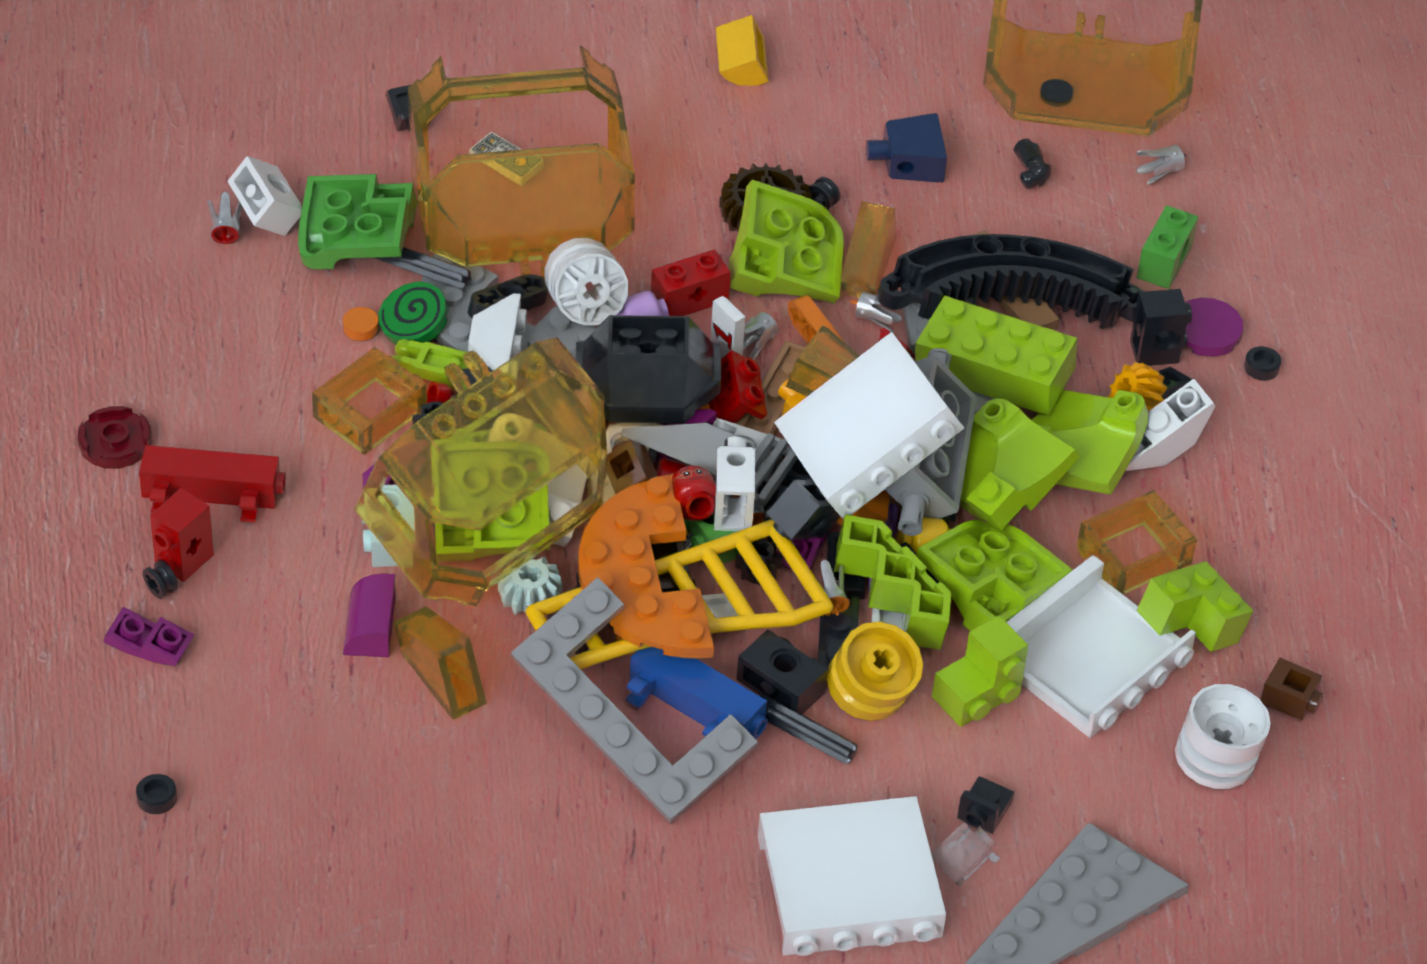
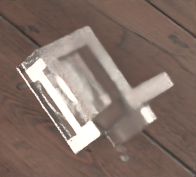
(964, 852)

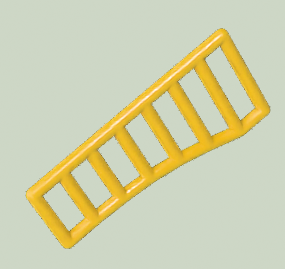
(708, 551)

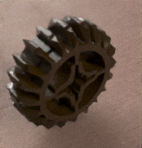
(734, 189)

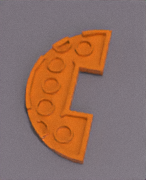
(621, 555)

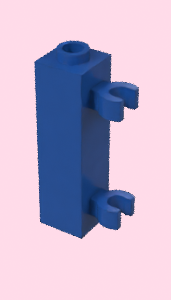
(694, 691)

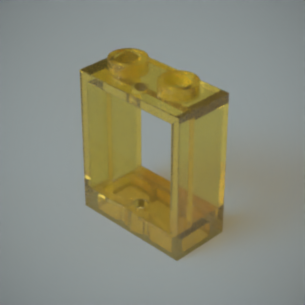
(363, 434)
(1162, 525)

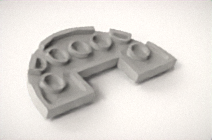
(458, 326)

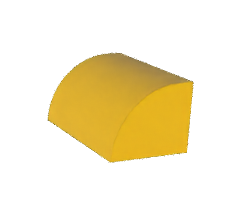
(742, 52)

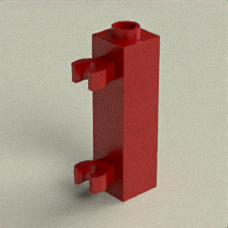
(212, 477)

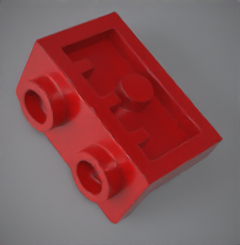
(739, 389)

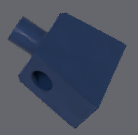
(911, 149)

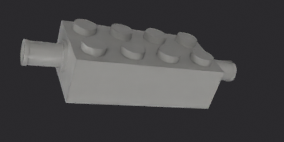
(937, 481)

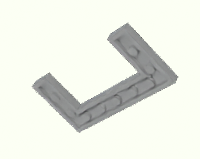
(664, 785)

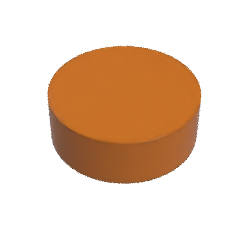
(360, 323)

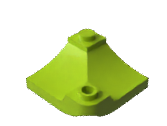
(786, 246)
(1102, 433)
(1010, 463)
(497, 537)
(991, 569)

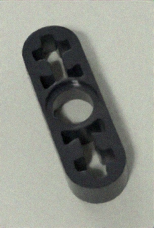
(530, 286)

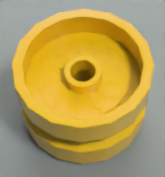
(874, 671)

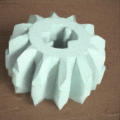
(530, 584)

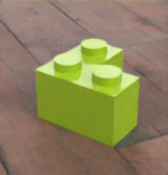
(1196, 600)
(985, 676)

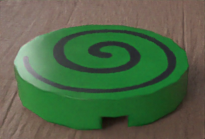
(413, 313)

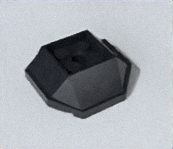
(651, 367)

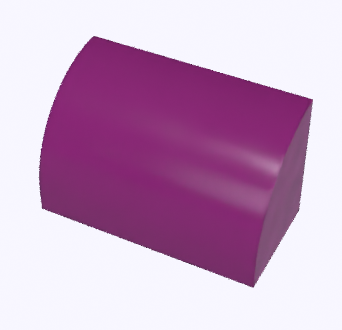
(370, 616)

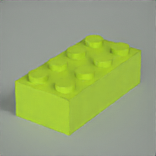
(1001, 354)

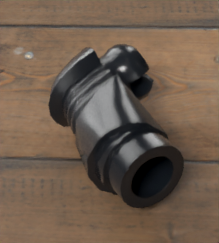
(1032, 159)

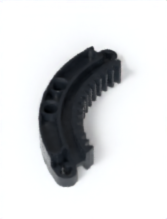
(1012, 268)

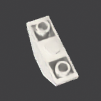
(496, 331)
(1173, 427)

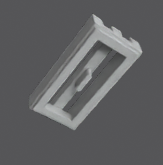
(779, 448)

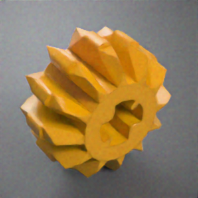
(1141, 380)

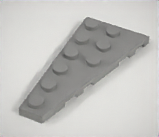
(1080, 902)

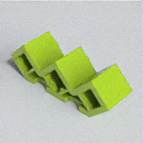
(896, 577)

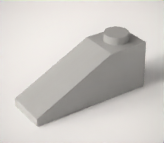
(688, 443)

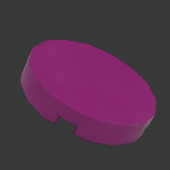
(1213, 328)

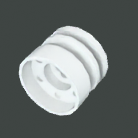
(575, 265)
(1222, 736)

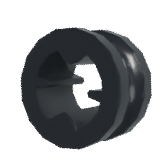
(825, 192)
(160, 579)

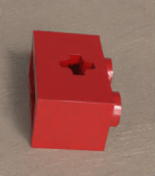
(691, 283)
(182, 534)

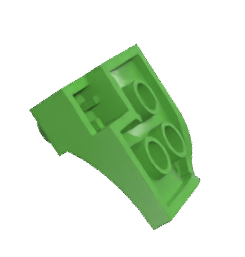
(353, 219)

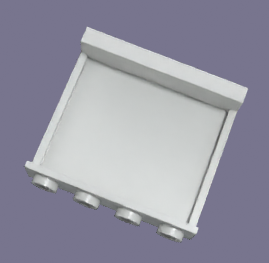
(868, 426)
(1093, 649)
(852, 875)

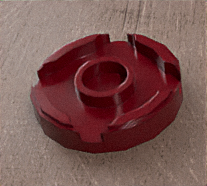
(114, 437)

